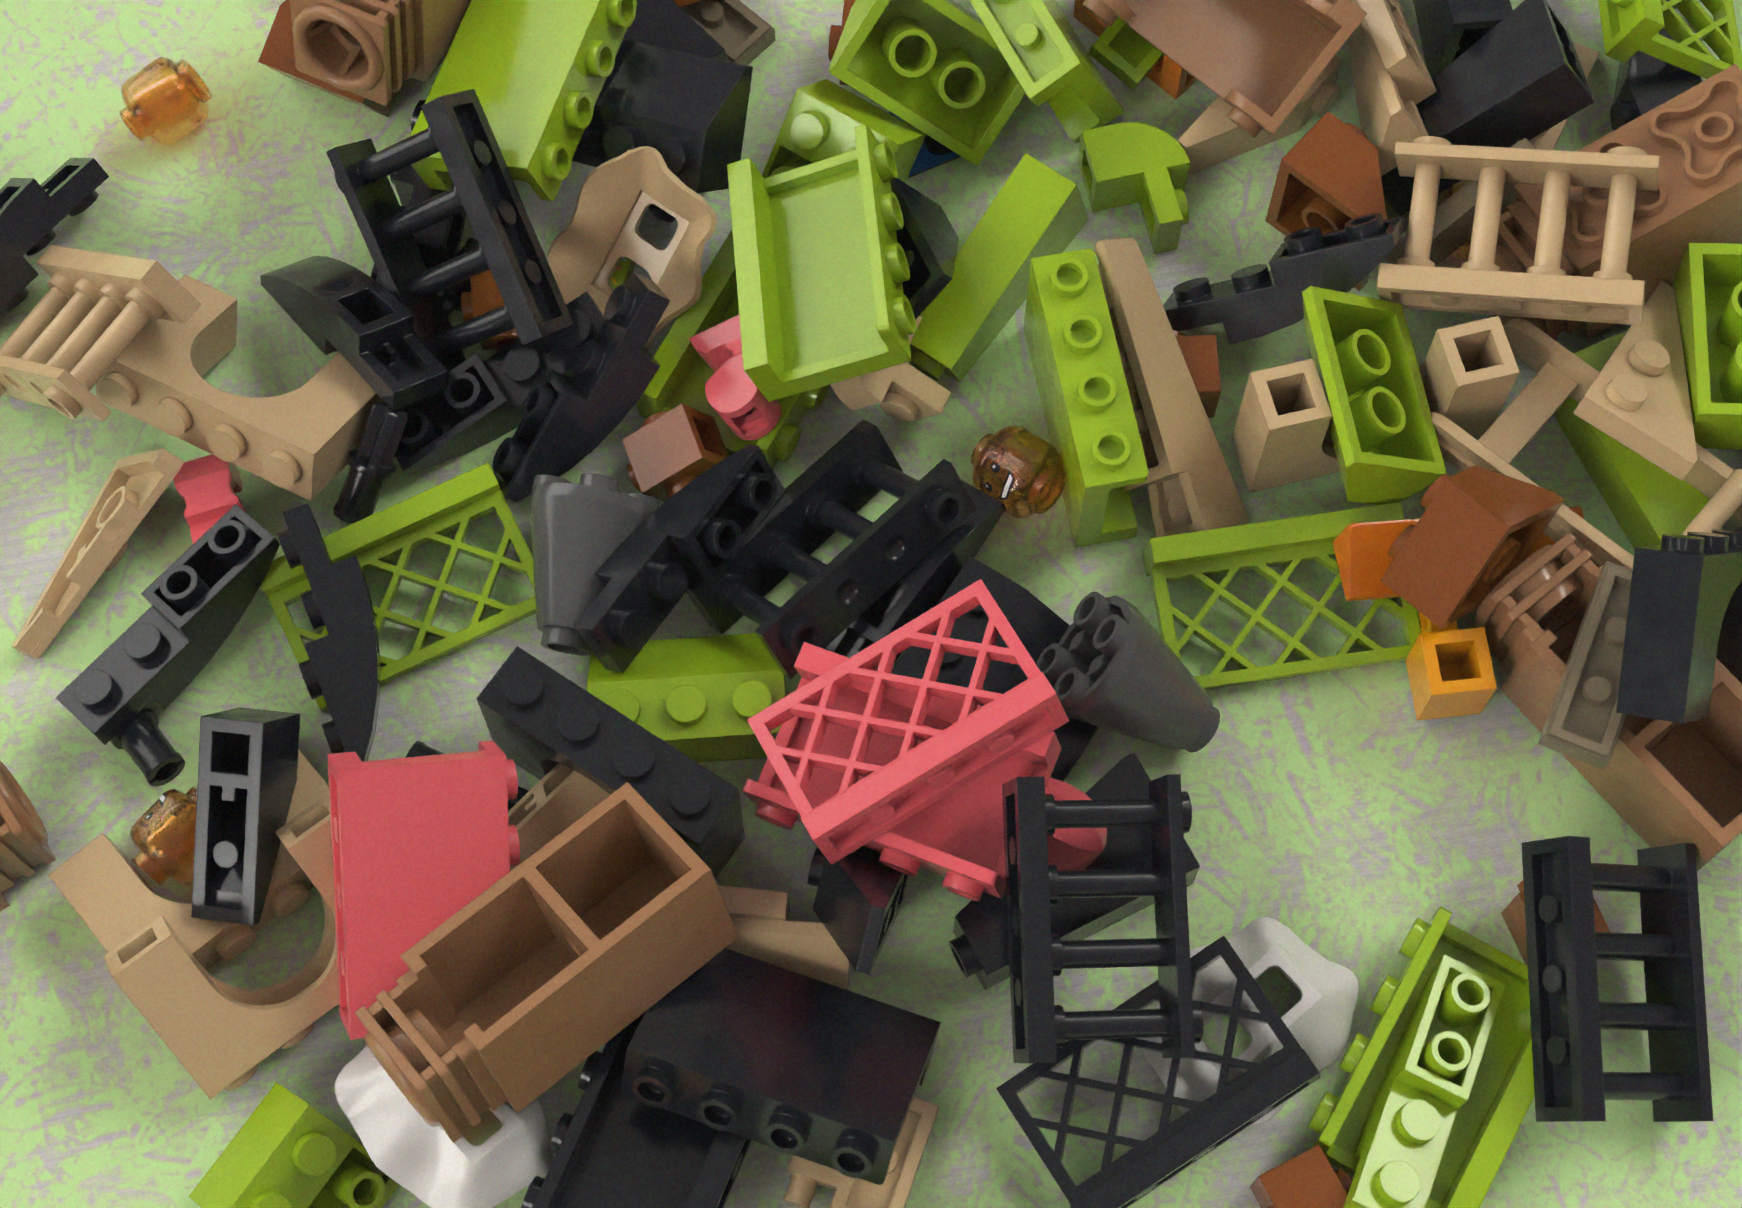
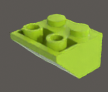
(823, 125)
(292, 1160)

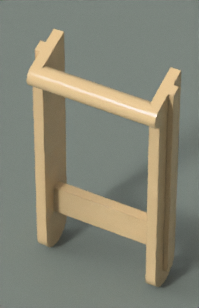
(1557, 378)

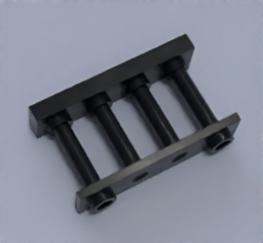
(495, 212)
(810, 512)
(1039, 955)
(1565, 982)

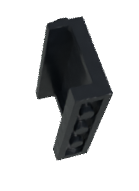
(783, 1062)
(633, 1153)

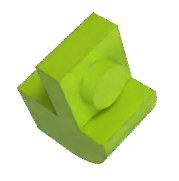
(1141, 166)

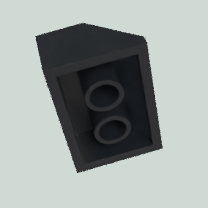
(673, 102)

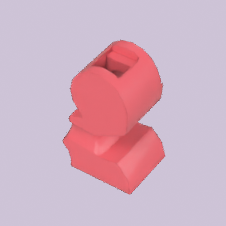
(730, 388)
(208, 491)

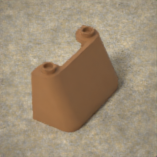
(1244, 51)

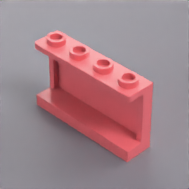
(953, 836)
(410, 853)

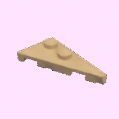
(1645, 391)
(98, 544)

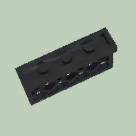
(1193, 1133)

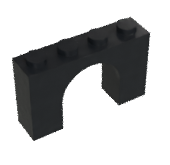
(1678, 623)
(551, 720)

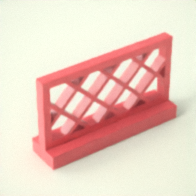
(944, 758)

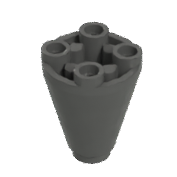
(571, 539)
(1126, 678)

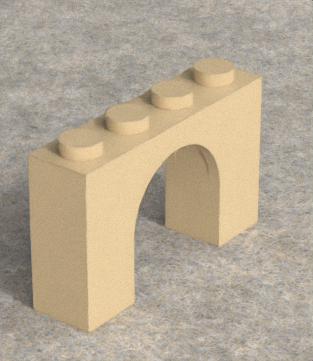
(1286, 416)
(286, 438)
(120, 902)
(224, 1028)

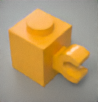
(1450, 671)

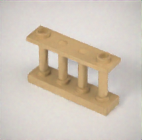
(1544, 288)
(84, 325)

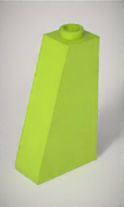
(1029, 218)
(1636, 490)

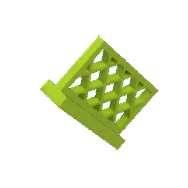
(1637, 23)
(397, 533)
(1258, 548)

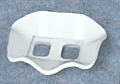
(1317, 1021)
(425, 1157)

